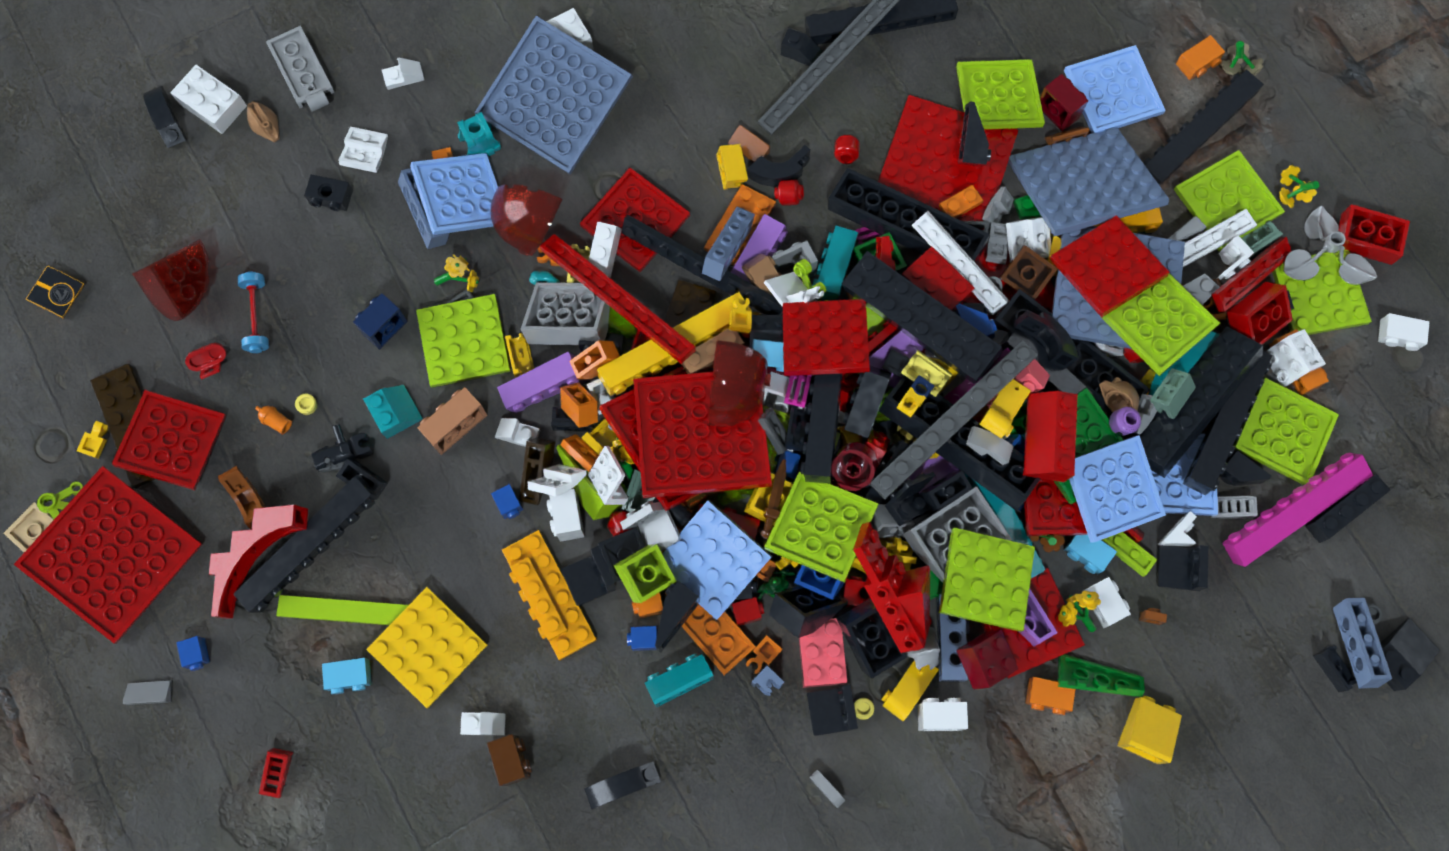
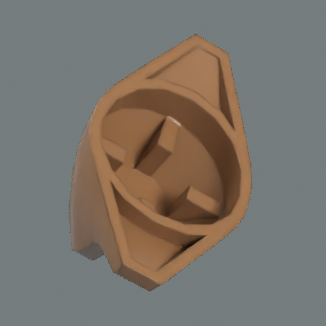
(263, 121)
(1119, 394)

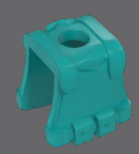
(478, 135)

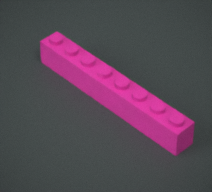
(1297, 509)

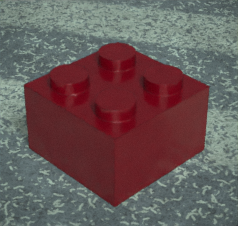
(1062, 102)
(987, 659)

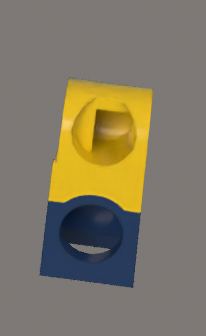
(915, 396)

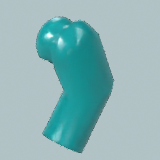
(546, 276)

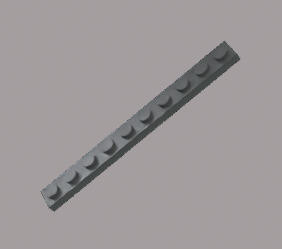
(825, 64)
(953, 420)

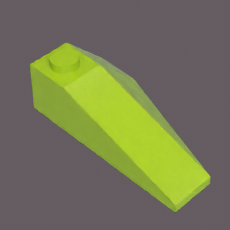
(587, 492)

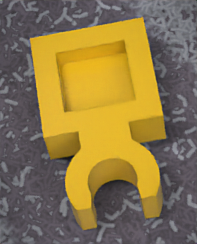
(740, 318)

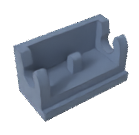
(766, 679)

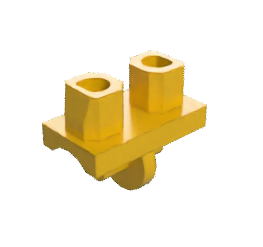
(904, 557)

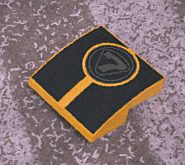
(55, 291)

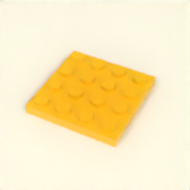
(427, 647)

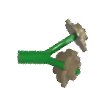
(1239, 54)

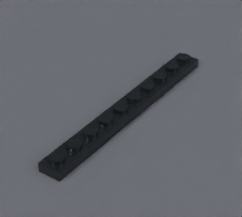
(694, 263)

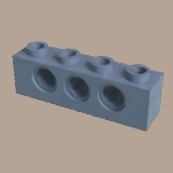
(412, 197)
(728, 243)
(1362, 643)
(947, 671)

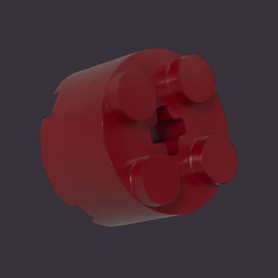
(859, 455)

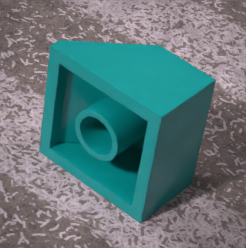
(392, 410)

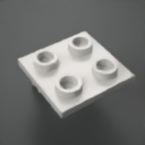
(790, 289)

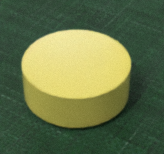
(306, 404)
(863, 708)

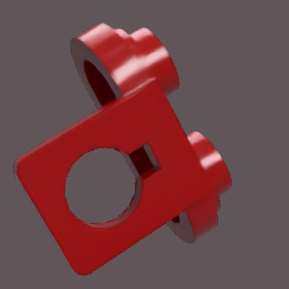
(205, 359)

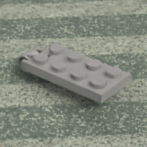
(300, 68)

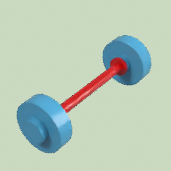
(252, 282)

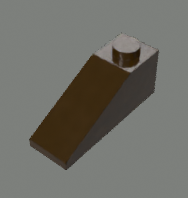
(537, 457)

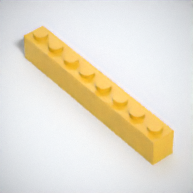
(651, 358)

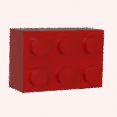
(1373, 234)
(939, 279)
(1261, 312)

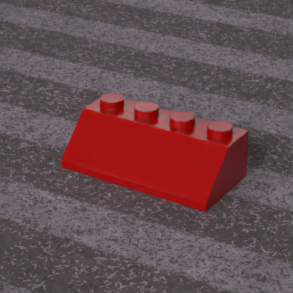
(1050, 435)

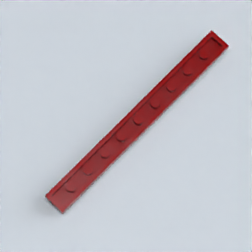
(618, 299)

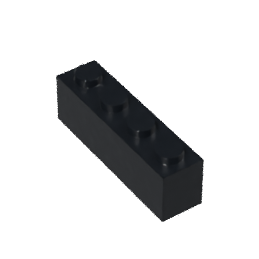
(1347, 508)

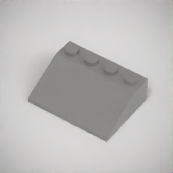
(564, 315)
(932, 536)

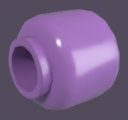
(1125, 421)

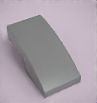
(998, 206)
(997, 244)
(1147, 412)
(986, 442)

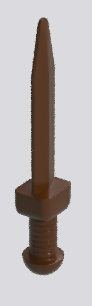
(772, 513)

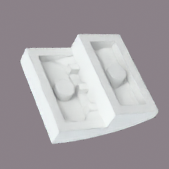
(363, 149)
(1031, 233)
(557, 480)

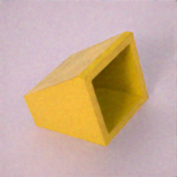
(1151, 730)

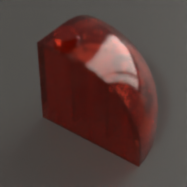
(523, 216)
(176, 281)
(738, 384)

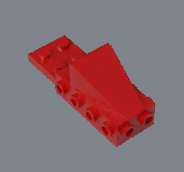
(897, 594)

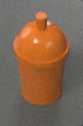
(271, 417)

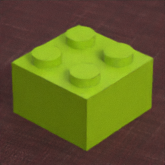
(645, 573)

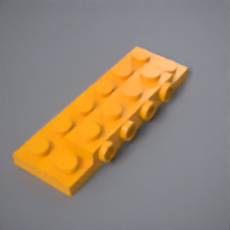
(548, 595)

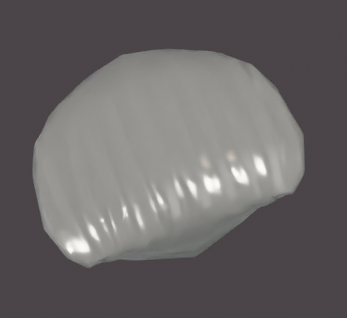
(929, 654)

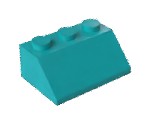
(679, 679)

